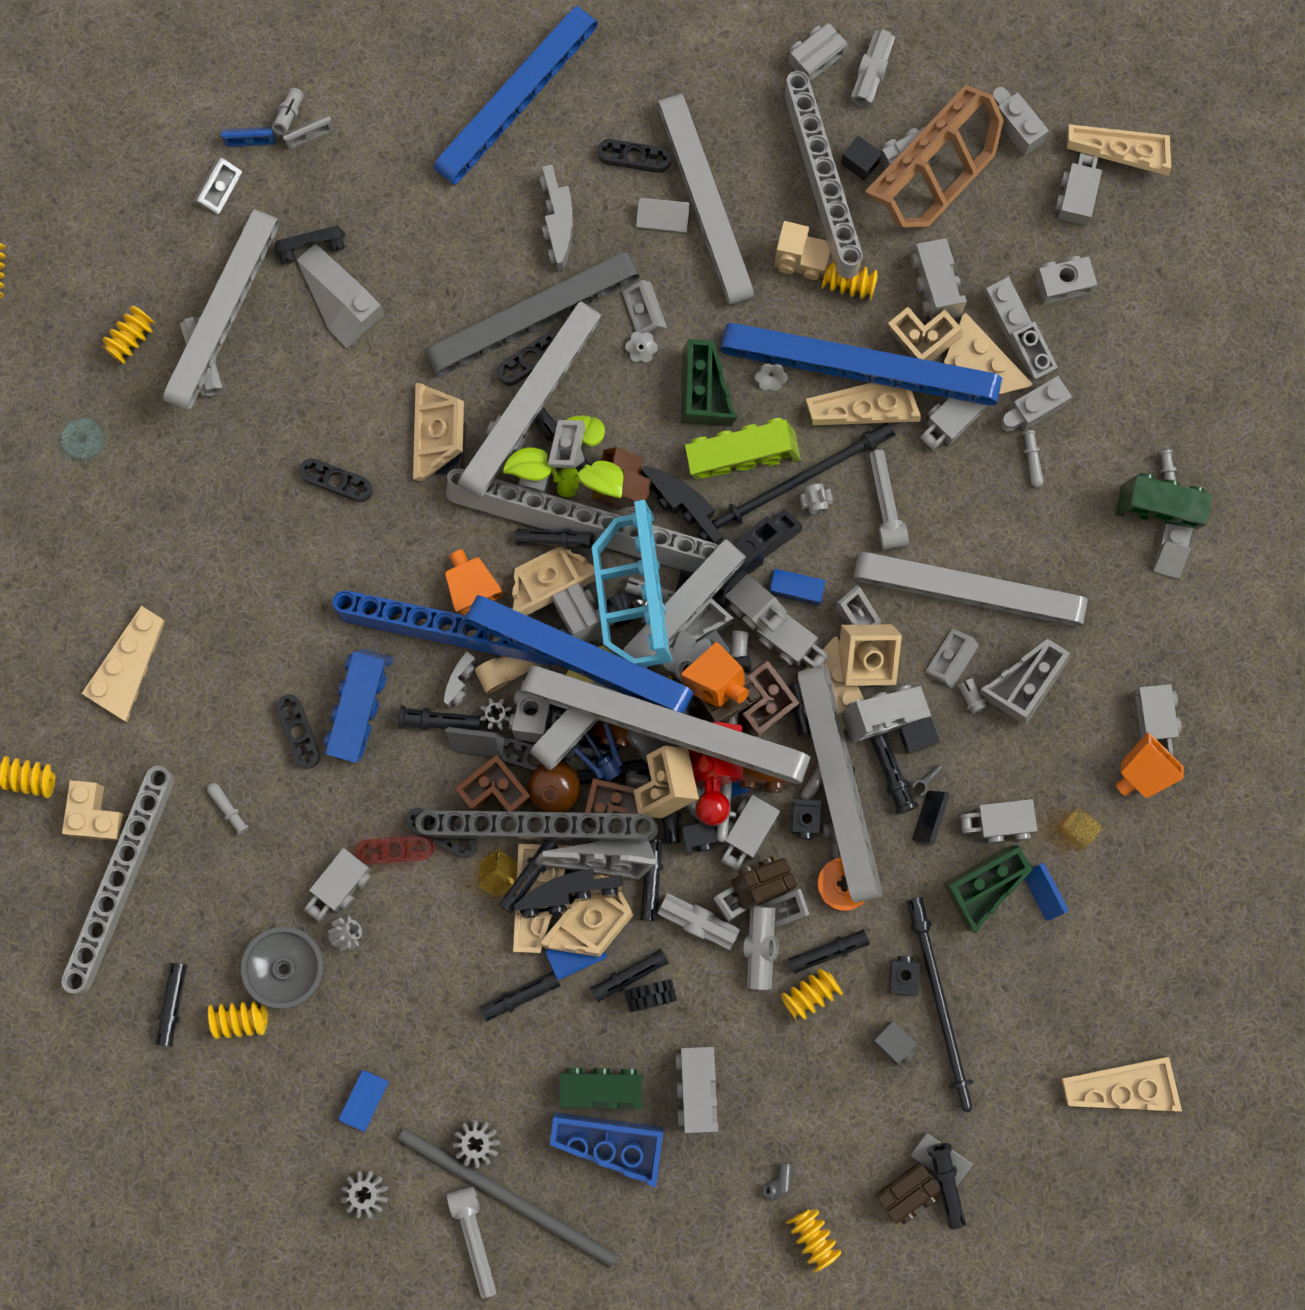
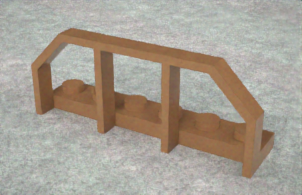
(926, 144)

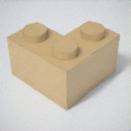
(801, 253)
(925, 341)
(670, 785)
(85, 817)

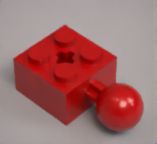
(711, 774)

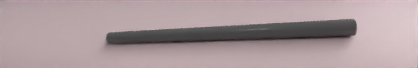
(507, 1197)

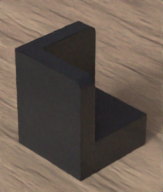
(861, 158)
(918, 735)

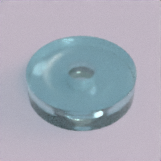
(77, 429)

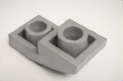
(455, 688)

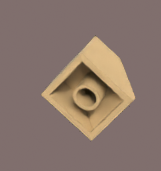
(869, 654)

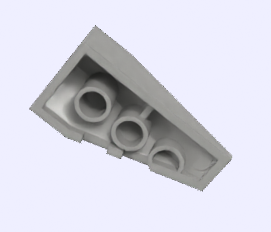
(340, 298)
(611, 858)

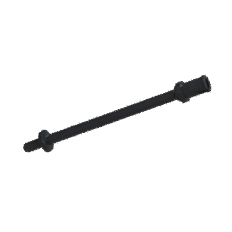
(868, 441)
(921, 927)

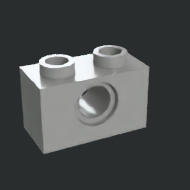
(1054, 289)
(534, 726)

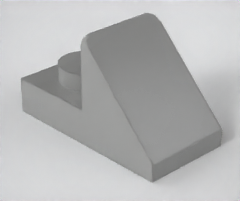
(567, 444)
(1173, 551)

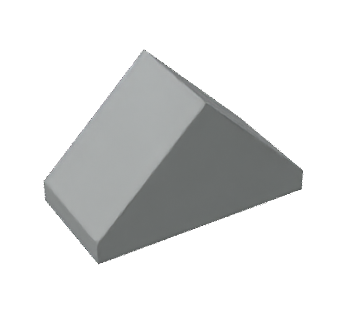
(857, 609)
(728, 904)
(788, 908)

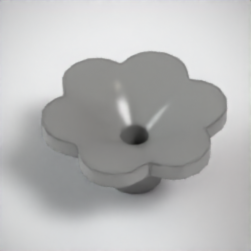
(644, 354)
(771, 377)

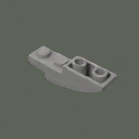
(560, 218)
(1019, 329)

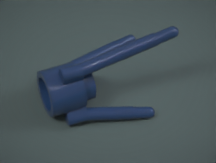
(606, 766)

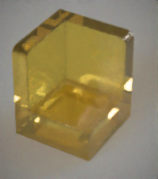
(1080, 828)
(497, 873)

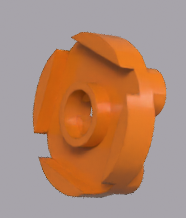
(830, 892)

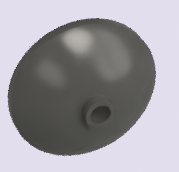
(263, 962)

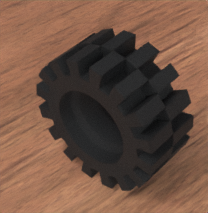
(650, 995)

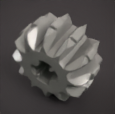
(477, 1135)
(369, 1203)

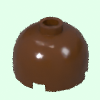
(554, 789)

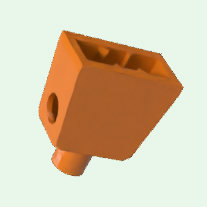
(469, 580)
(716, 677)
(1149, 768)

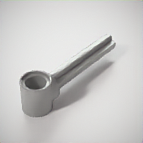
(893, 531)
(464, 1206)

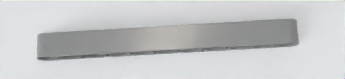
(558, 514)
(679, 611)
(666, 724)

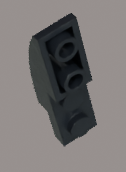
(678, 495)
(762, 541)
(556, 894)

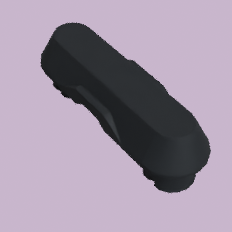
(285, 246)

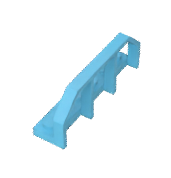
(650, 590)

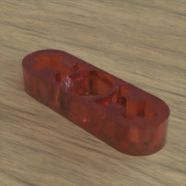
(376, 857)

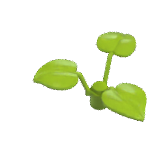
(601, 476)

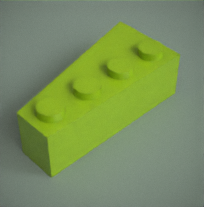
(742, 449)

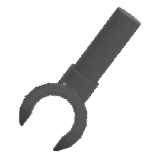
(928, 779)

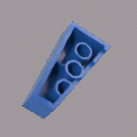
(357, 704)
(611, 1144)

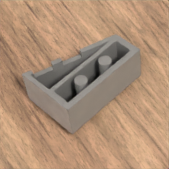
(937, 279)
(706, 621)
(1027, 682)
(884, 712)
(697, 1090)

